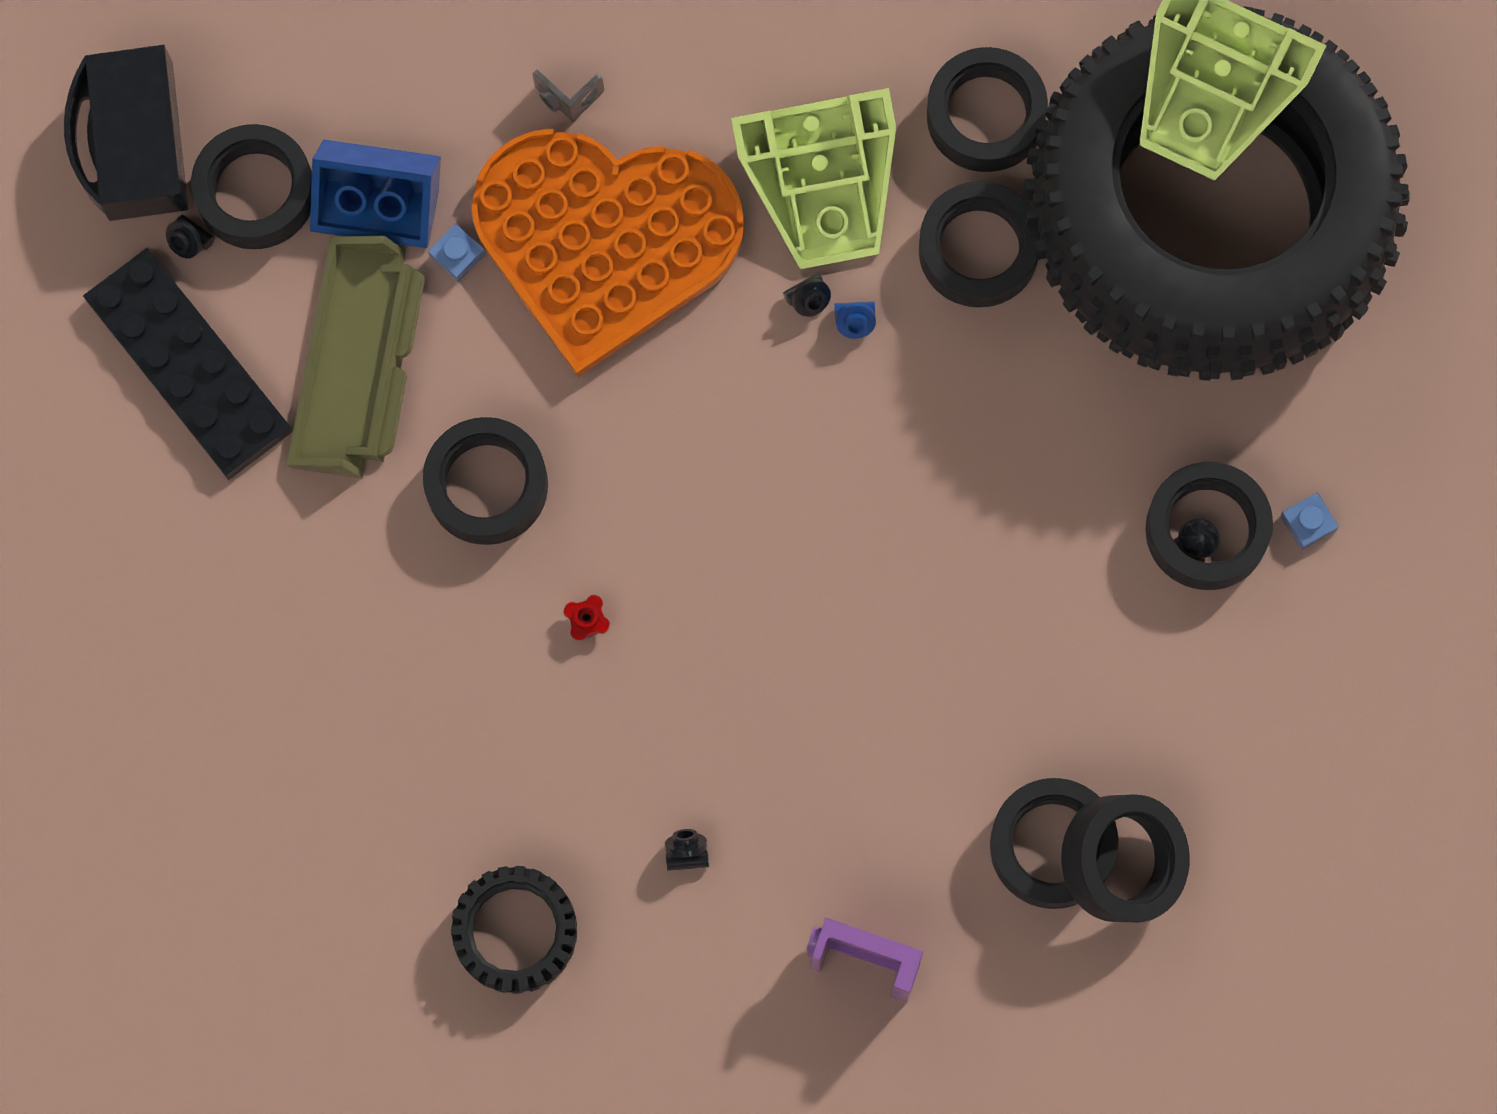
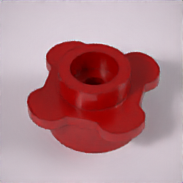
(581, 628)

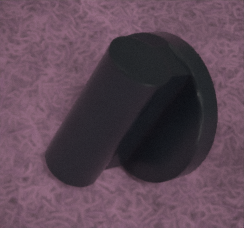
(187, 237)
(809, 296)
(686, 850)

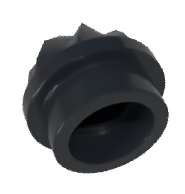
(1198, 538)

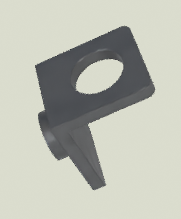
(555, 99)

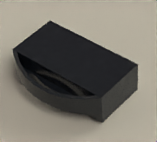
(129, 132)

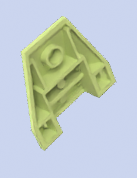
(1219, 81)
(822, 173)

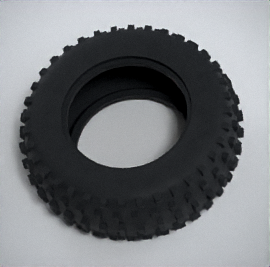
(1195, 313)

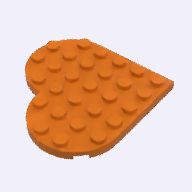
(602, 240)

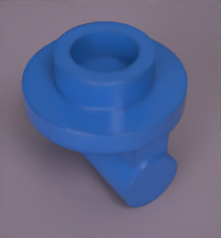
(855, 319)

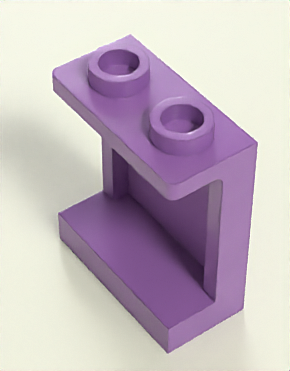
(868, 948)

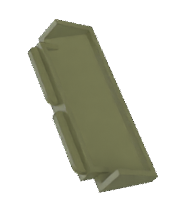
(356, 357)

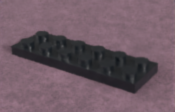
(188, 363)

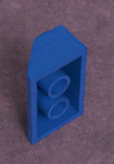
(374, 192)

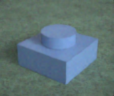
(456, 252)
(1309, 521)

